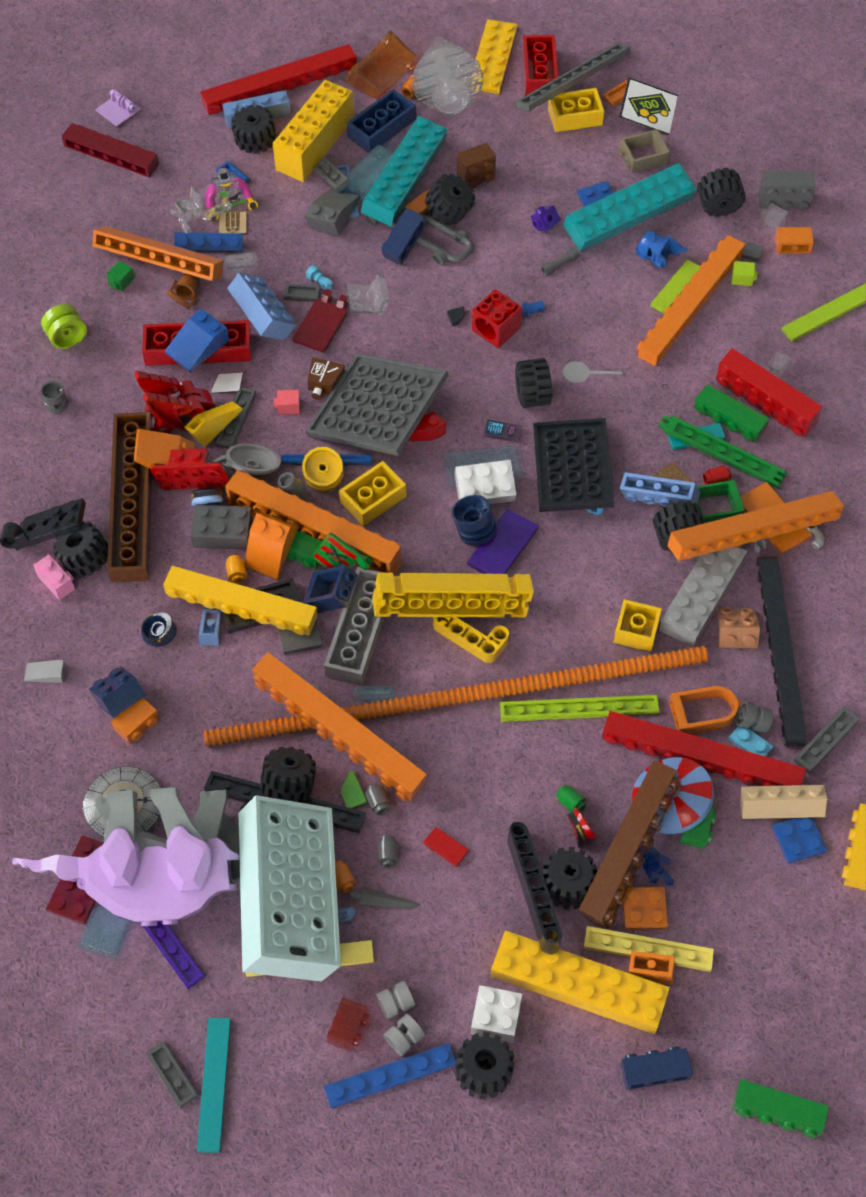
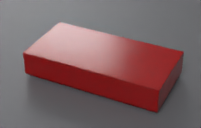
(446, 846)

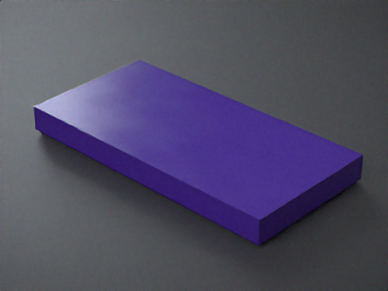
(506, 545)

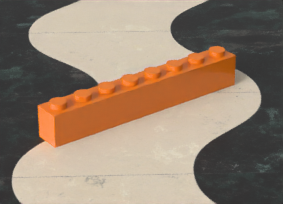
(158, 253)

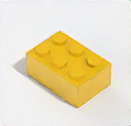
(576, 110)
(372, 493)

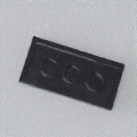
(282, 588)

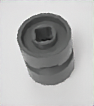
(54, 397)
(755, 717)

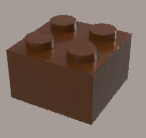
(476, 164)

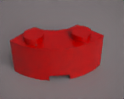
(429, 428)

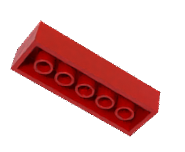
(159, 336)
(768, 393)

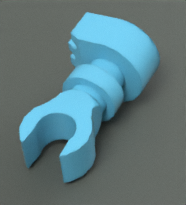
(313, 272)

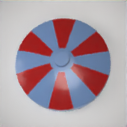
(692, 801)

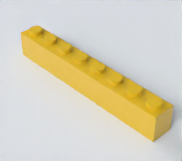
(240, 600)

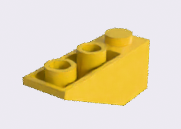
(209, 424)

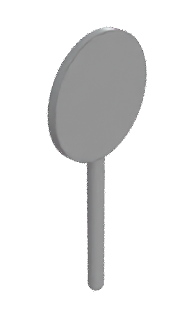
(579, 372)

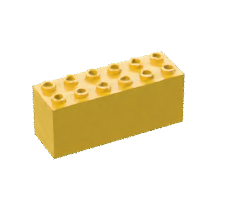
(313, 130)

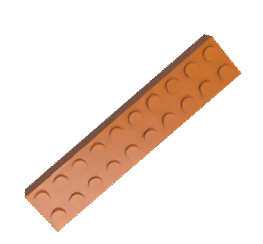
(263, 498)
(339, 727)

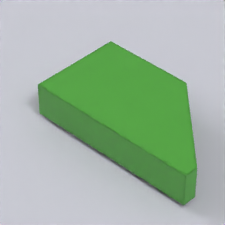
(352, 793)

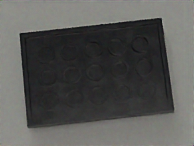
(573, 465)

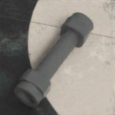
(548, 268)

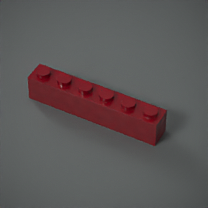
(110, 150)

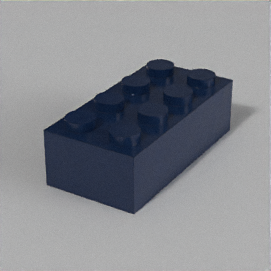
(381, 120)

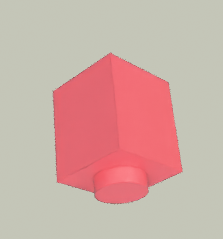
(287, 402)

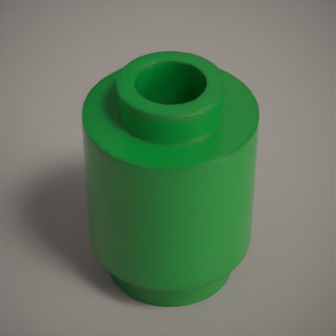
(570, 798)

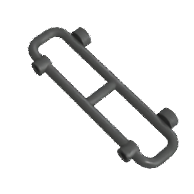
(440, 254)

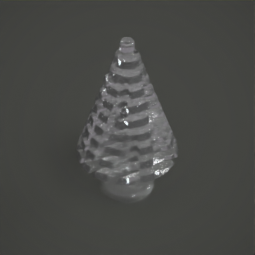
(447, 77)

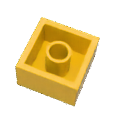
(637, 625)

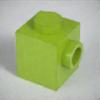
(743, 273)

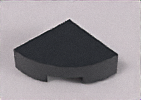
(455, 315)

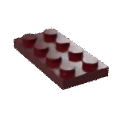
(67, 898)

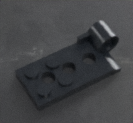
(44, 525)

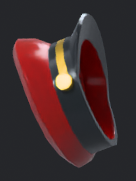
(581, 827)

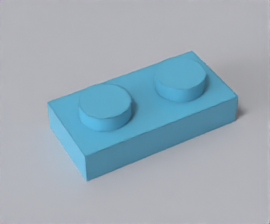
(749, 741)

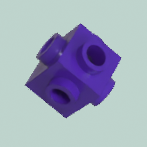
(545, 218)

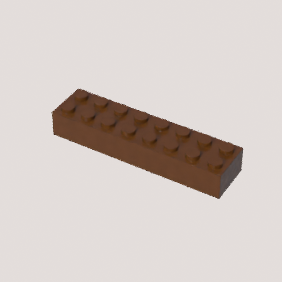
(630, 845)

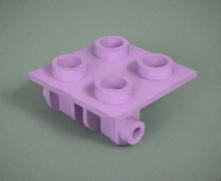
(117, 108)

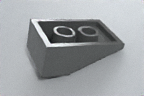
(331, 211)

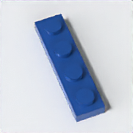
(209, 241)

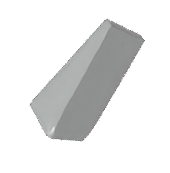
(46, 671)

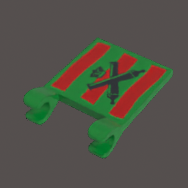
(336, 552)

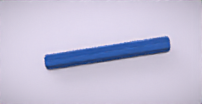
(347, 459)

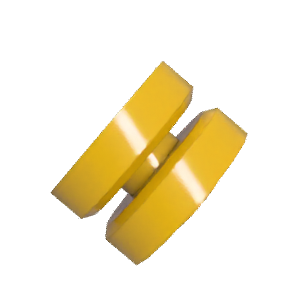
(330, 462)

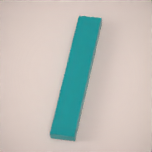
(213, 1085)

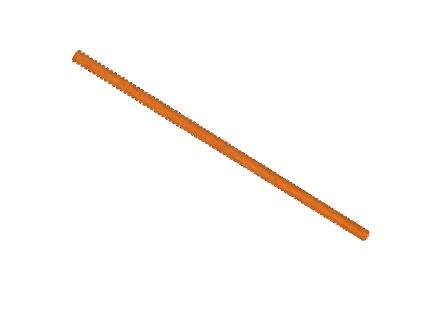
(469, 694)

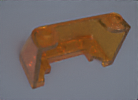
(381, 67)

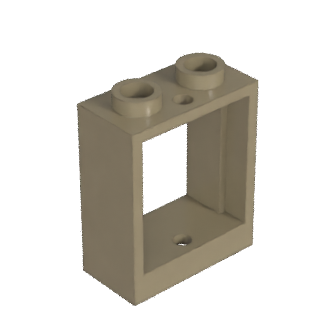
(640, 140)

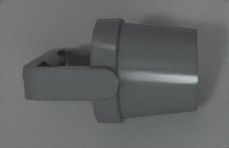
(292, 485)

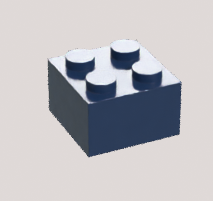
(117, 691)

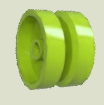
(63, 326)

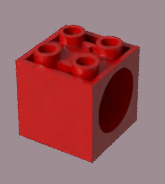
(496, 318)

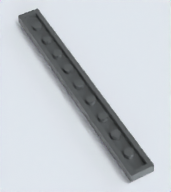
(572, 77)

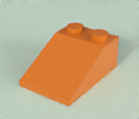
(155, 447)
(269, 545)

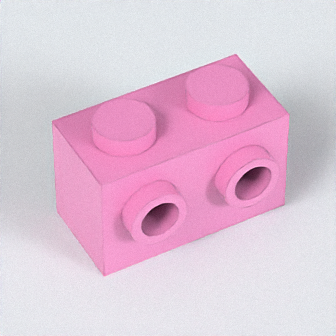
(54, 577)

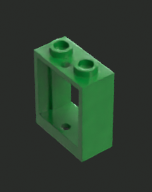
(722, 488)

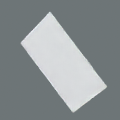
(227, 382)

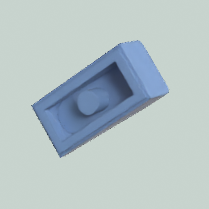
(210, 628)

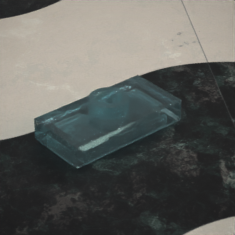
(373, 693)

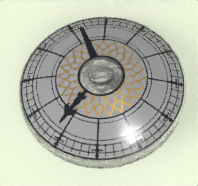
(122, 779)

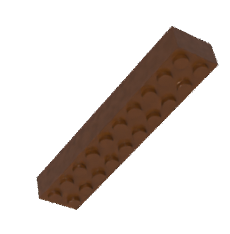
(129, 502)

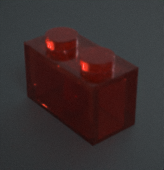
(347, 1024)

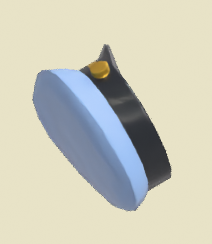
(207, 496)

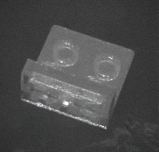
(368, 298)

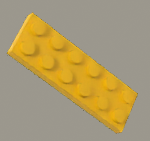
(495, 53)

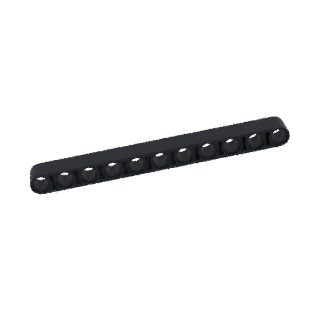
(782, 652)

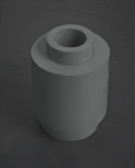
(378, 799)
(387, 851)

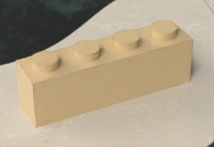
(783, 801)

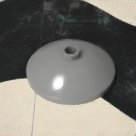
(253, 459)

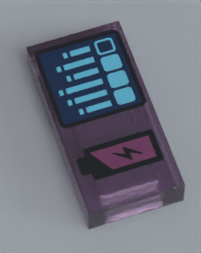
(502, 431)

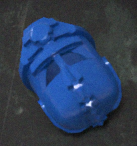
(658, 248)

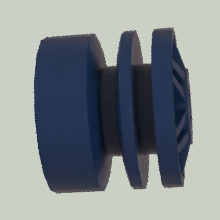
(474, 520)

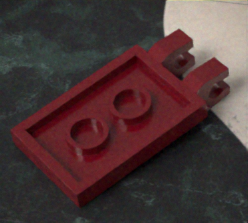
(321, 322)

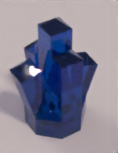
(653, 865)

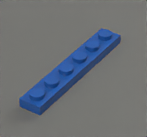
(390, 1075)

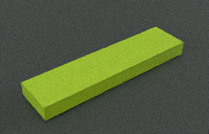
(675, 286)

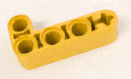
(447, 626)

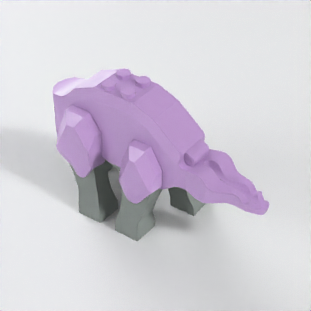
(147, 874)

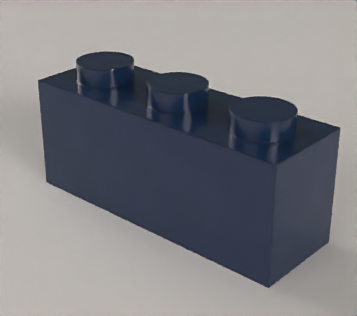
(403, 236)
(656, 1068)

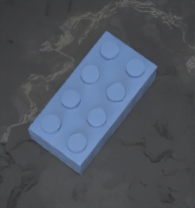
(261, 306)

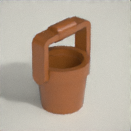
(184, 290)

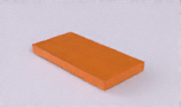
(764, 497)

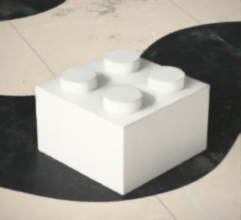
(496, 1013)

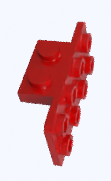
(190, 470)

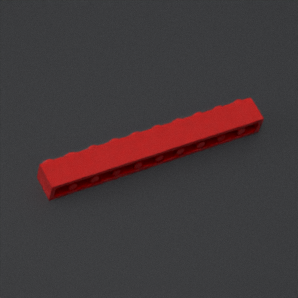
(280, 78)
(709, 754)

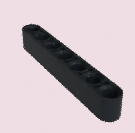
(524, 859)

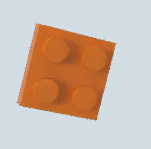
(645, 908)

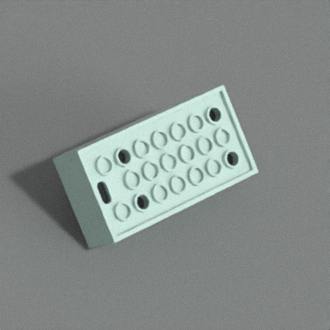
(288, 890)

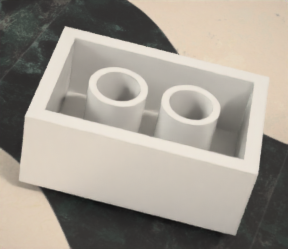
(489, 480)

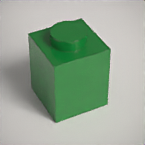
(120, 276)

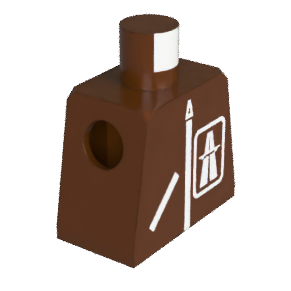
(323, 377)

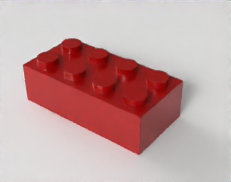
(539, 61)

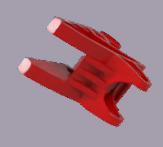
(169, 409)

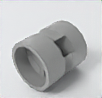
(394, 1000)
(404, 1034)

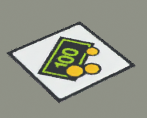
(648, 106)

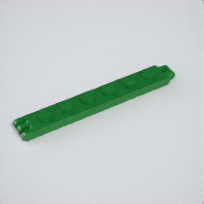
(723, 451)

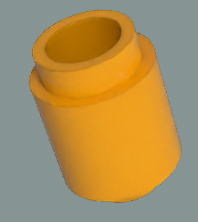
(235, 569)

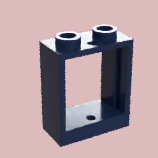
(319, 586)

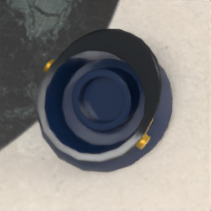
(158, 629)

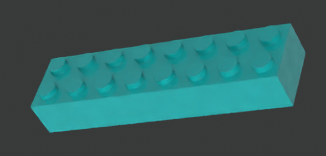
(404, 171)
(629, 207)

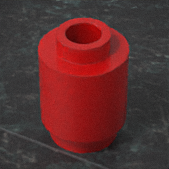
(717, 475)

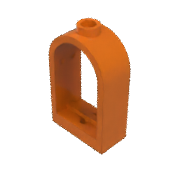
(676, 704)

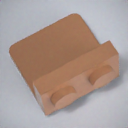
(738, 628)

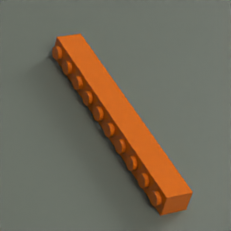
(690, 300)
(755, 525)

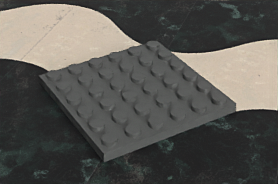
(377, 404)

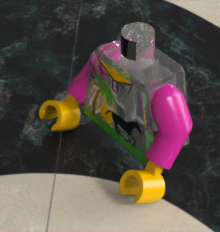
(229, 188)

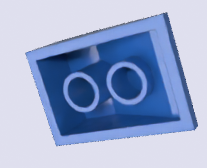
(197, 340)

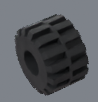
(253, 129)
(721, 192)
(450, 199)
(533, 382)
(674, 518)
(81, 550)
(288, 774)
(566, 888)
(488, 1053)

